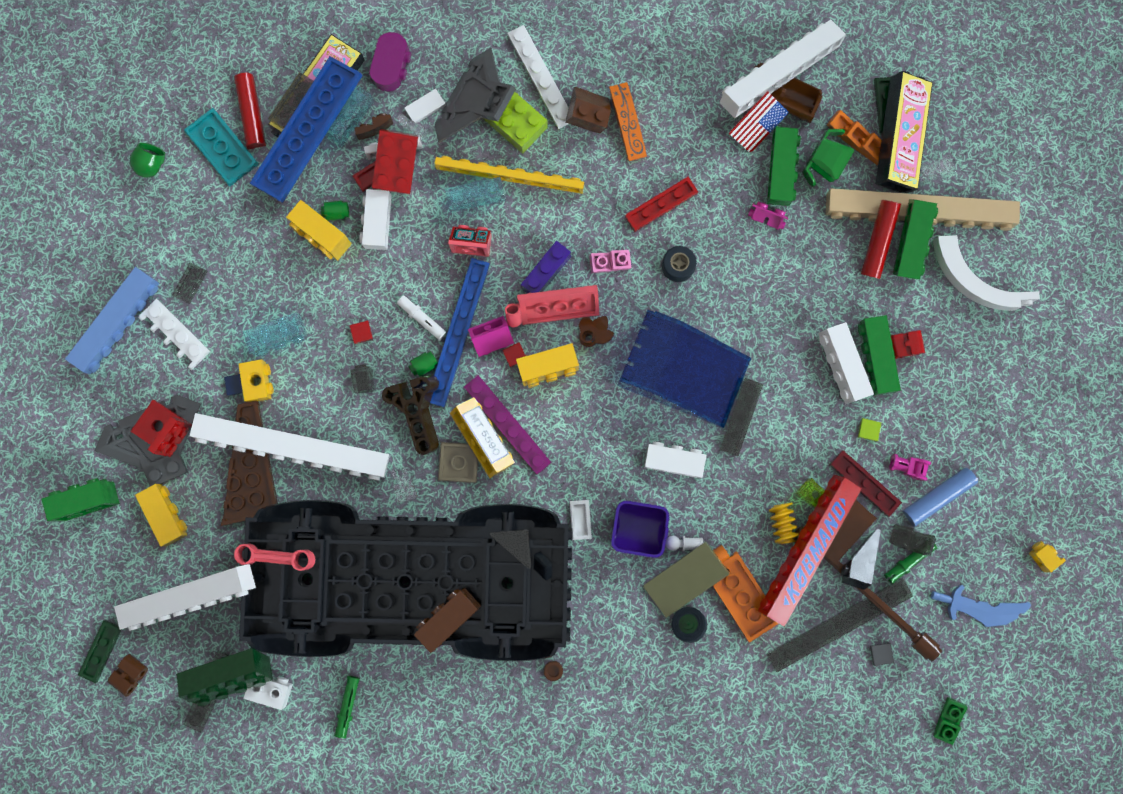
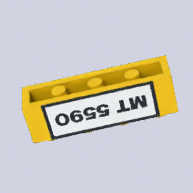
(482, 437)

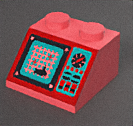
(470, 241)

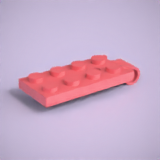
(553, 306)

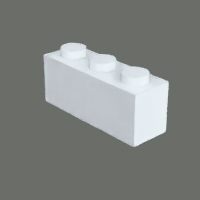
(376, 219)
(675, 460)

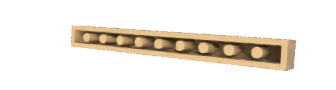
(951, 210)

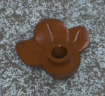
(596, 329)

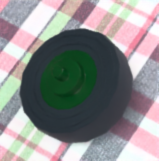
(689, 624)

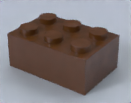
(446, 619)

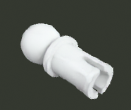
(673, 543)

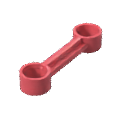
(274, 557)

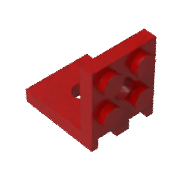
(173, 431)

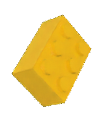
(318, 231)
(548, 365)

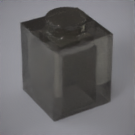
(362, 379)

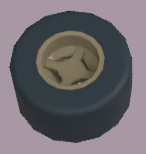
(683, 259)

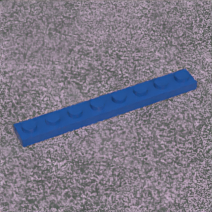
(458, 330)

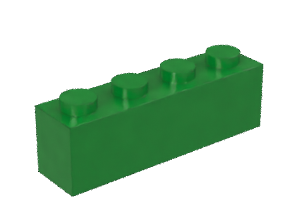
(782, 166)
(915, 238)
(879, 355)

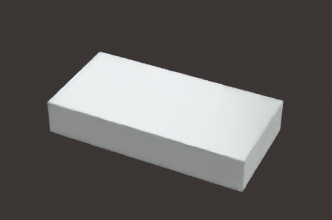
(425, 106)
(580, 520)

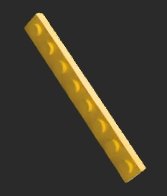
(517, 176)

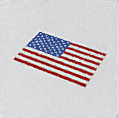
(758, 122)

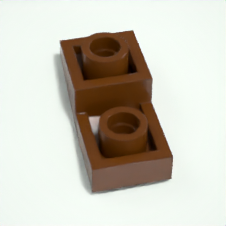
(381, 121)

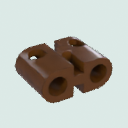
(127, 675)

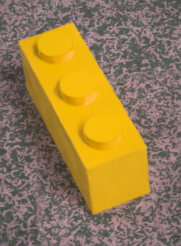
(161, 514)

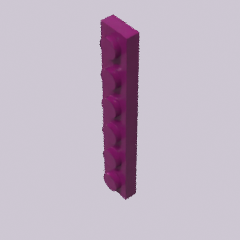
(508, 425)

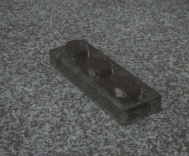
(290, 100)

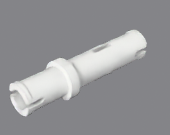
(416, 313)

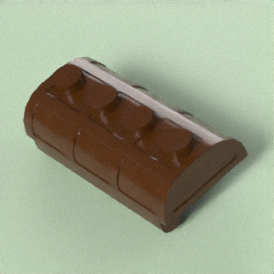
(798, 98)

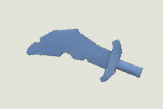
(981, 611)

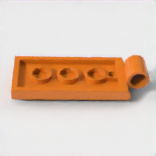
(742, 596)

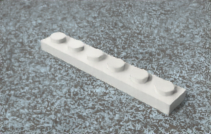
(539, 75)

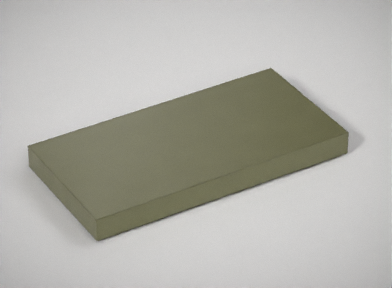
(686, 579)

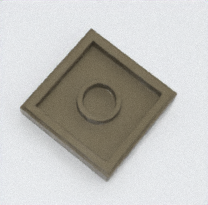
(457, 463)

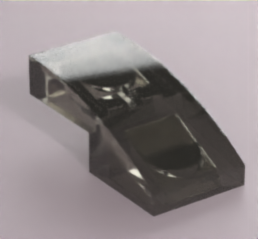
(913, 541)

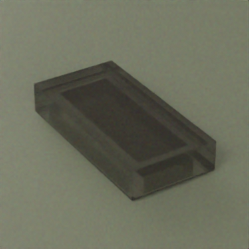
(189, 283)

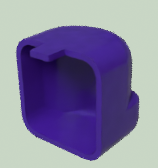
(640, 529)

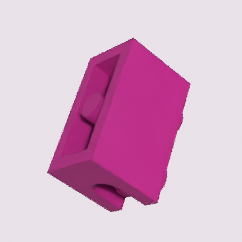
(491, 336)

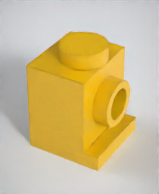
(1046, 557)

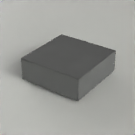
(882, 654)

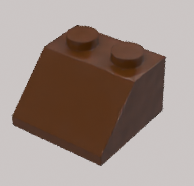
(588, 110)

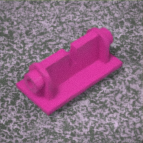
(775, 217)

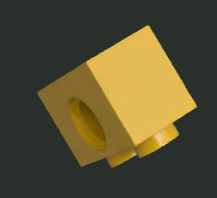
(248, 373)

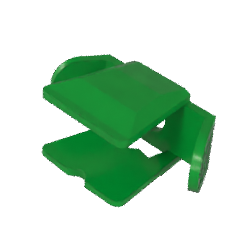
(828, 158)

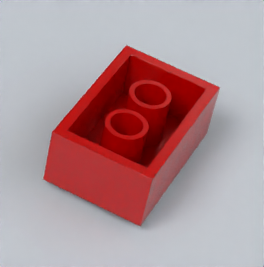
(395, 161)

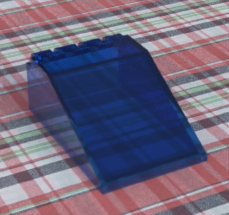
(684, 369)

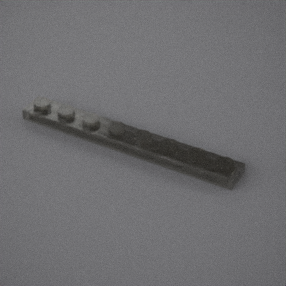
(837, 626)

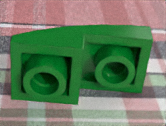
(949, 721)

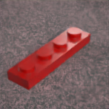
(661, 204)

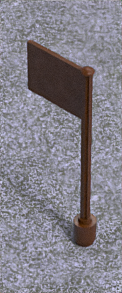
(852, 528)

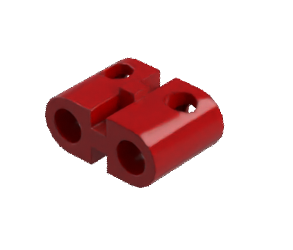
(908, 344)

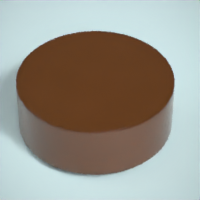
(553, 670)

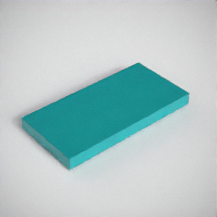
(221, 147)

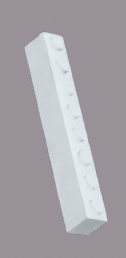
(782, 68)
(185, 596)

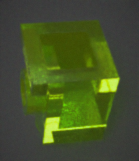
(806, 490)

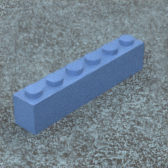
(112, 321)

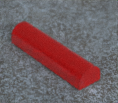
(249, 110)
(881, 238)

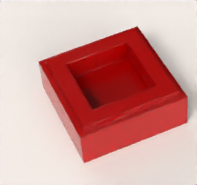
(361, 332)
(513, 353)

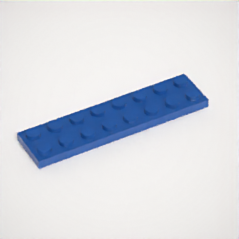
(306, 129)

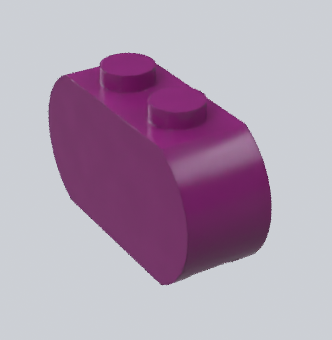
(390, 62)

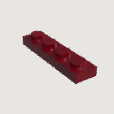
(871, 488)

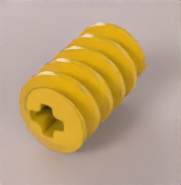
(783, 523)

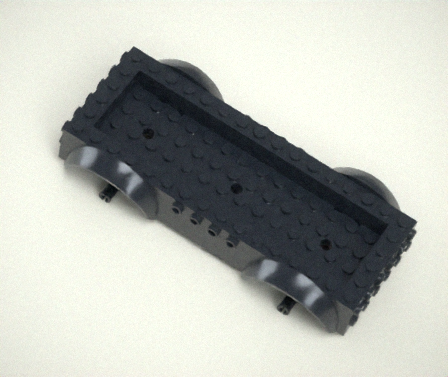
(360, 587)

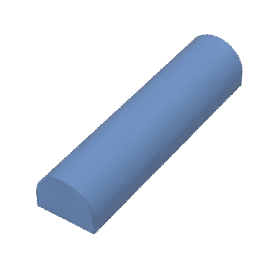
(940, 496)

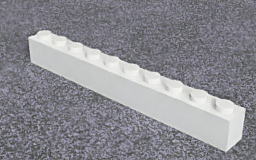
(289, 445)

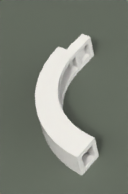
(967, 283)

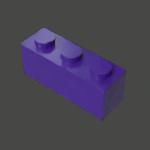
(546, 269)

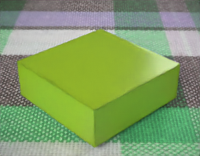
(869, 429)

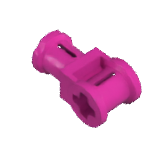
(912, 467)

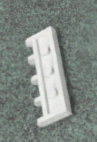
(175, 332)

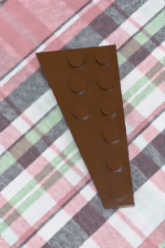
(249, 475)

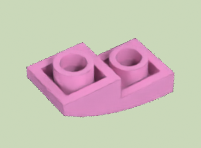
(613, 261)

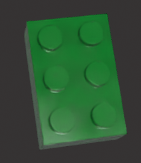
(80, 500)

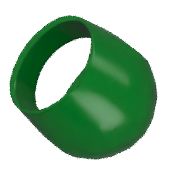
(145, 163)

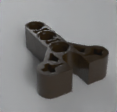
(421, 398)

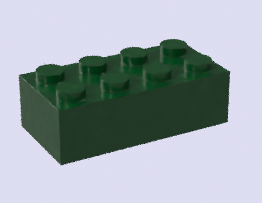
(224, 677)

